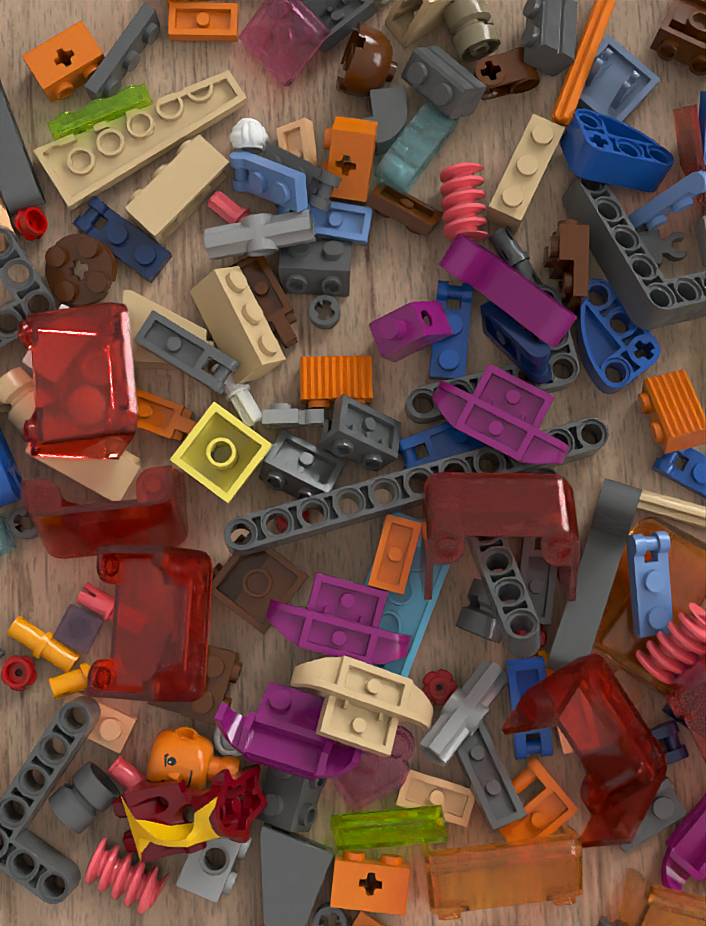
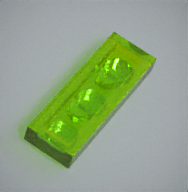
(100, 110)
(389, 828)

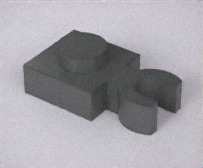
(662, 247)

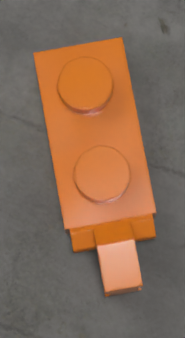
(163, 416)

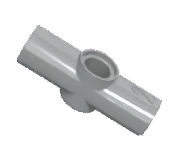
(259, 235)
(463, 712)

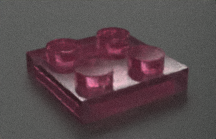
(284, 37)

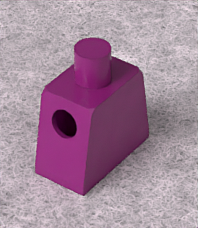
(406, 333)

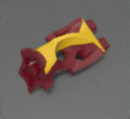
(218, 813)

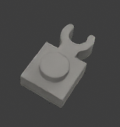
(284, 417)

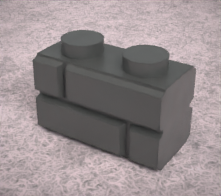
(550, 34)
(443, 81)

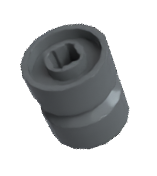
(479, 616)
(78, 802)

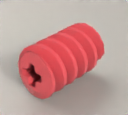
(461, 203)
(679, 648)
(124, 877)

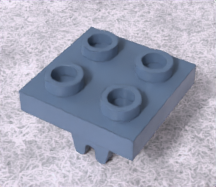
(616, 82)

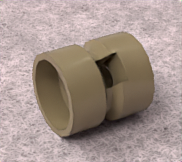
(471, 31)

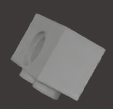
(209, 879)

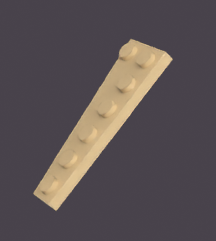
(114, 150)

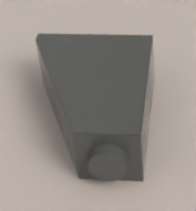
(290, 875)

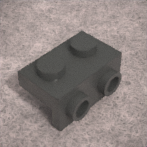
(340, 17)
(316, 268)
(290, 800)

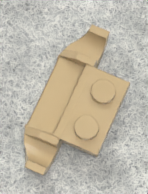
(363, 702)

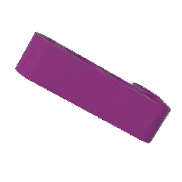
(508, 289)

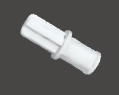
(242, 401)

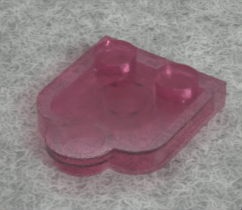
(376, 775)

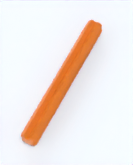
(584, 58)

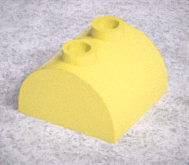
(221, 452)

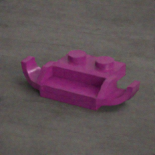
(503, 416)
(340, 622)
(285, 736)
(686, 850)

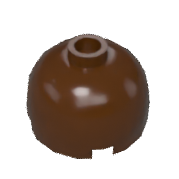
(366, 62)

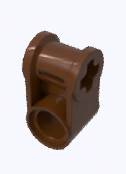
(506, 74)

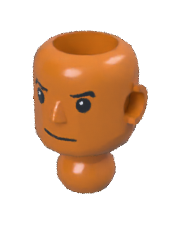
(187, 756)

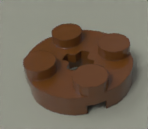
(62, 260)

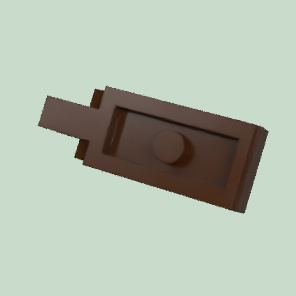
(270, 297)

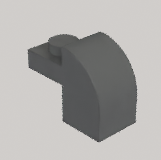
(389, 109)

